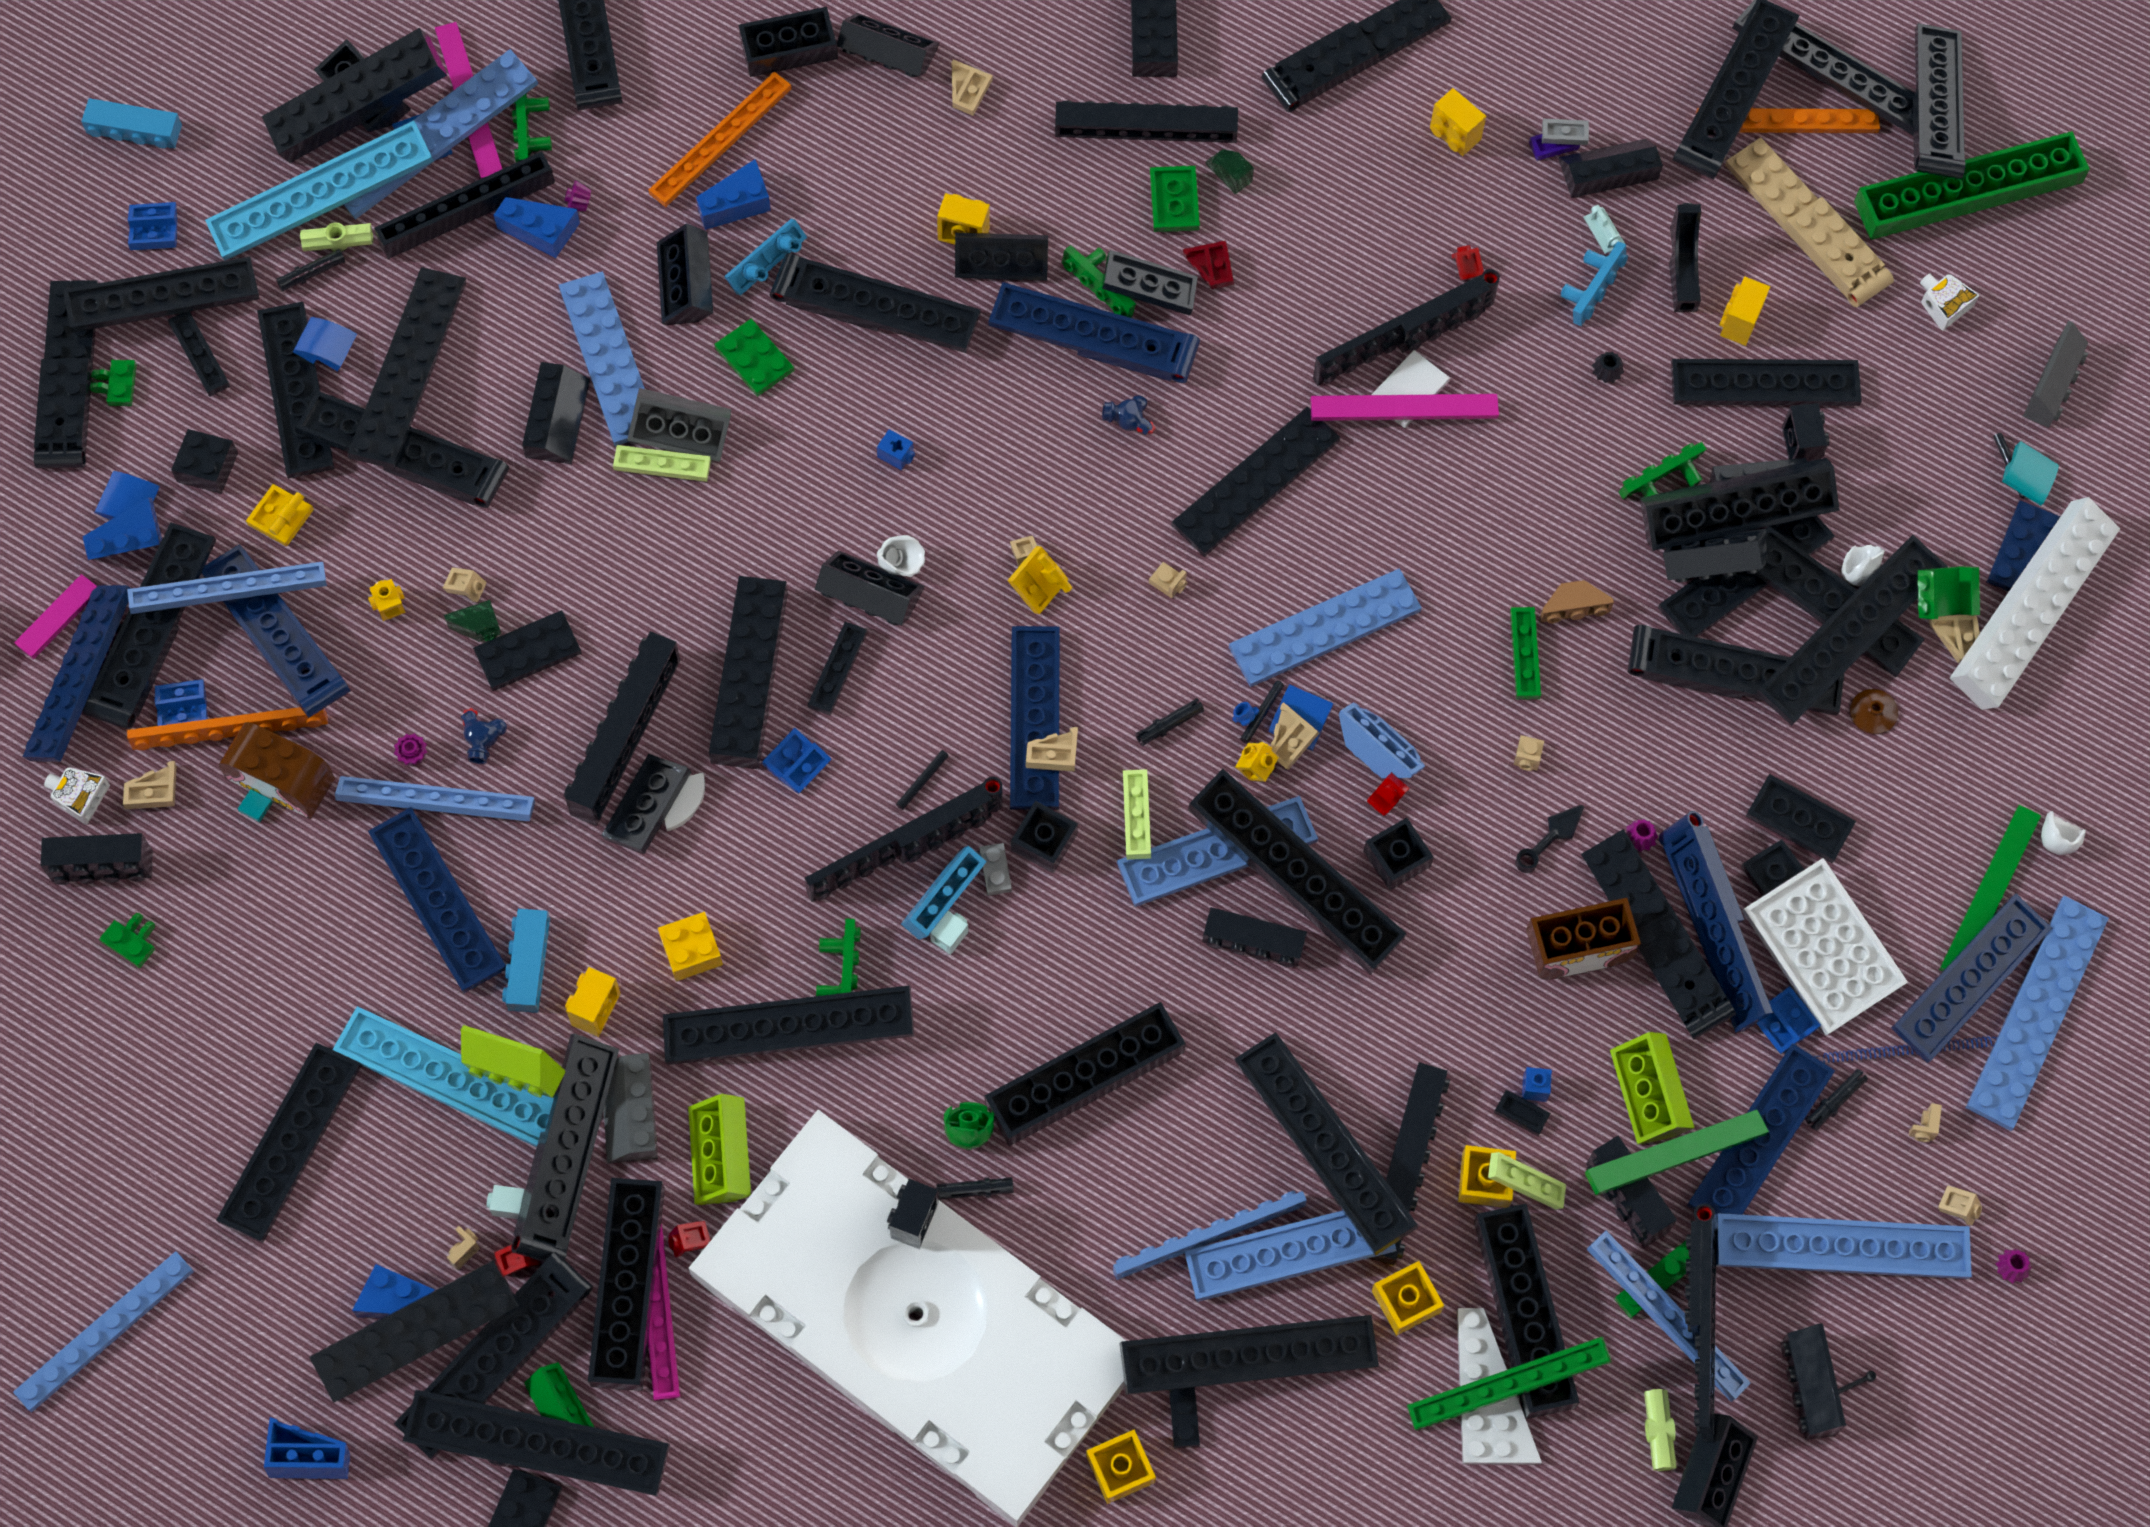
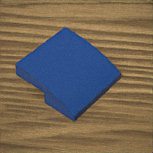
(152, 226)
(325, 342)
(123, 493)
(181, 702)
(1308, 706)
(796, 761)
(1789, 1021)

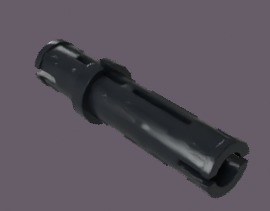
(285, 282)
(1161, 727)
(1830, 1106)
(975, 1188)

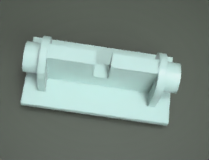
(1603, 228)

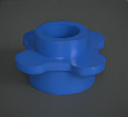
(1244, 713)

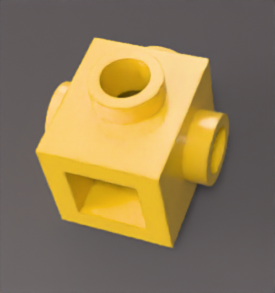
(387, 599)
(1257, 761)

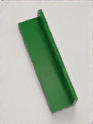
(556, 1396)

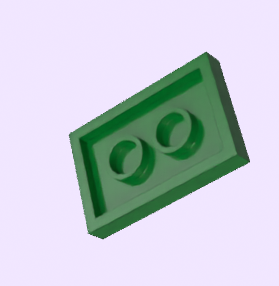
(1174, 198)
(754, 357)

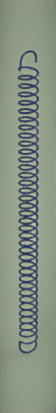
(1902, 1049)

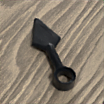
(1560, 827)

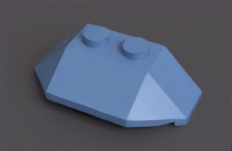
(1378, 743)

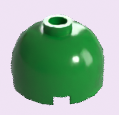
(968, 1125)

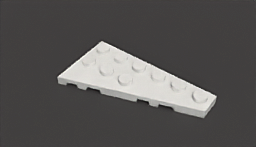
(1500, 1430)

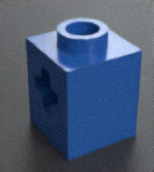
(895, 450)
(1536, 1084)

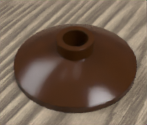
(1874, 721)

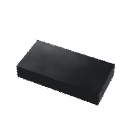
(1522, 1113)

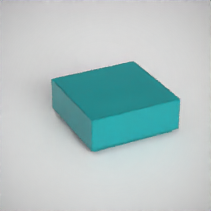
(255, 805)

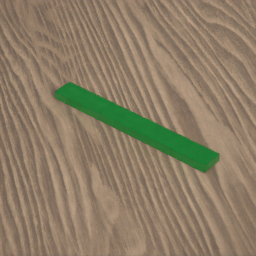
(1995, 879)
(1676, 1152)
(1509, 1383)

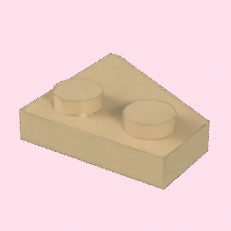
(968, 87)
(1956, 633)
(1291, 736)
(1053, 752)
(151, 789)

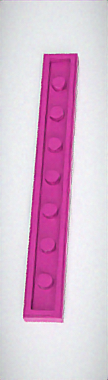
(459, 72)
(1404, 407)
(661, 1335)

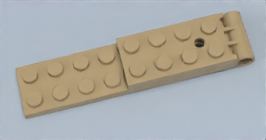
(1811, 223)

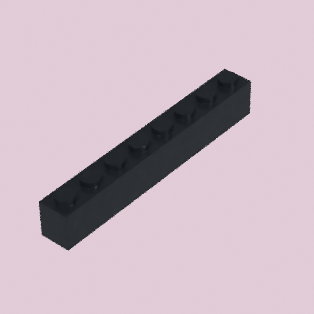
(1146, 122)
(464, 205)
(1413, 1140)

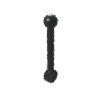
(1870, 1376)

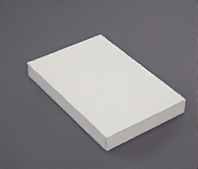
(1413, 377)

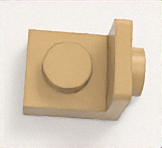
(1022, 548)
(1168, 580)
(465, 583)
(1528, 753)
(1930, 1121)
(1961, 1204)
(462, 1252)

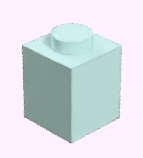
(949, 932)
(505, 1201)

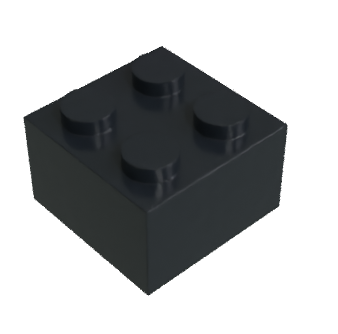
(1805, 432)
(204, 461)
(1044, 837)
(1398, 853)
(913, 1214)

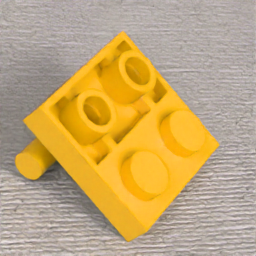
(280, 514)
(1039, 580)

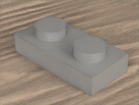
(1565, 131)
(995, 869)

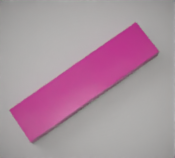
(56, 617)

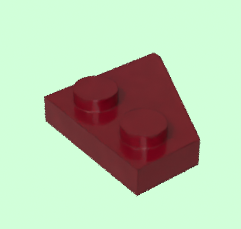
(1211, 263)

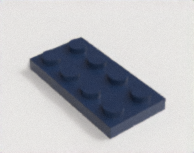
(2021, 541)

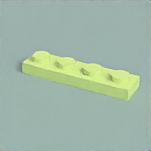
(662, 463)
(1136, 814)
(1527, 1180)

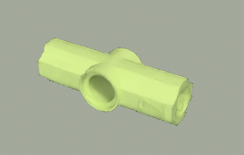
(323, 237)
(1660, 1430)

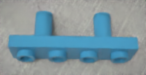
(766, 256)
(1596, 290)

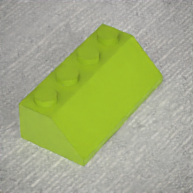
(509, 1062)
(1651, 1088)
(719, 1150)

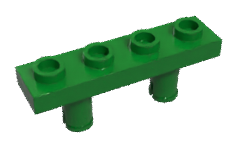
(527, 145)
(1085, 270)
(1670, 464)
(846, 947)

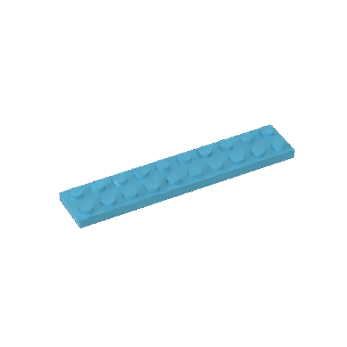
(319, 190)
(441, 1075)

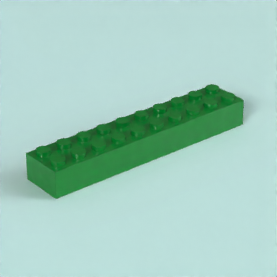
(1986, 183)

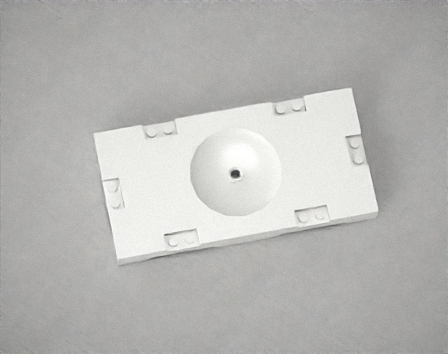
(991, 1376)

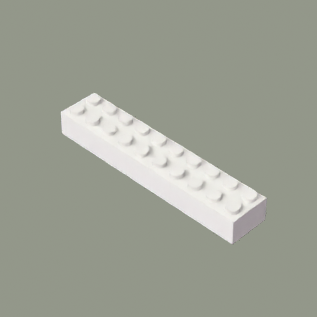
(2034, 603)

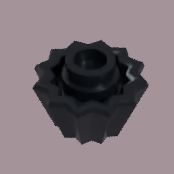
(1608, 367)

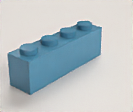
(131, 123)
(943, 892)
(527, 960)

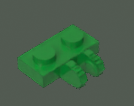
(121, 382)
(128, 944)

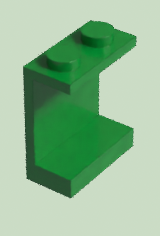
(1948, 592)

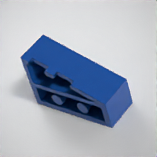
(734, 198)
(537, 224)
(127, 532)
(386, 1293)
(304, 1454)

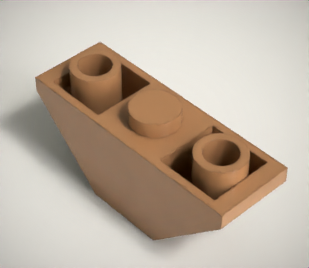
(1575, 602)

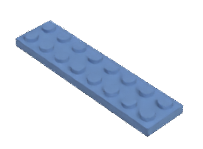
(604, 350)
(1324, 627)
(1199, 858)
(1276, 1255)

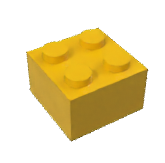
(1457, 122)
(961, 216)
(1743, 310)
(690, 946)
(592, 1001)
(1474, 1181)
(1407, 1298)
(1120, 1466)

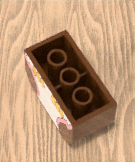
(277, 769)
(1583, 939)

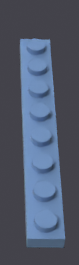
(226, 587)
(434, 798)
(1219, 1230)
(1662, 1310)
(103, 1332)

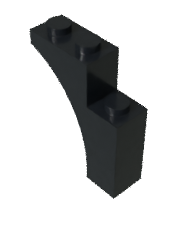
(1684, 258)

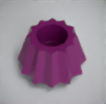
(578, 196)
(410, 749)
(1642, 834)
(2013, 1265)

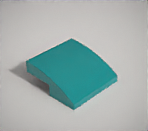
(2030, 473)

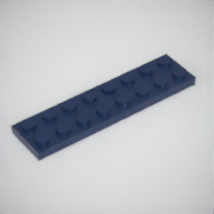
(77, 674)
(1033, 712)
(437, 900)
(1971, 978)
(1783, 1107)

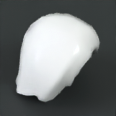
(901, 555)
(1861, 564)
(2061, 836)

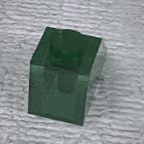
(1231, 169)
(475, 622)

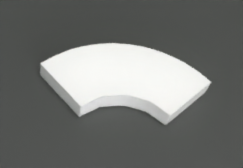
(686, 802)

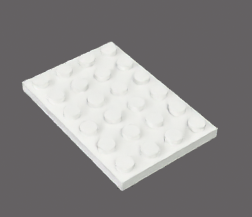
(1824, 946)

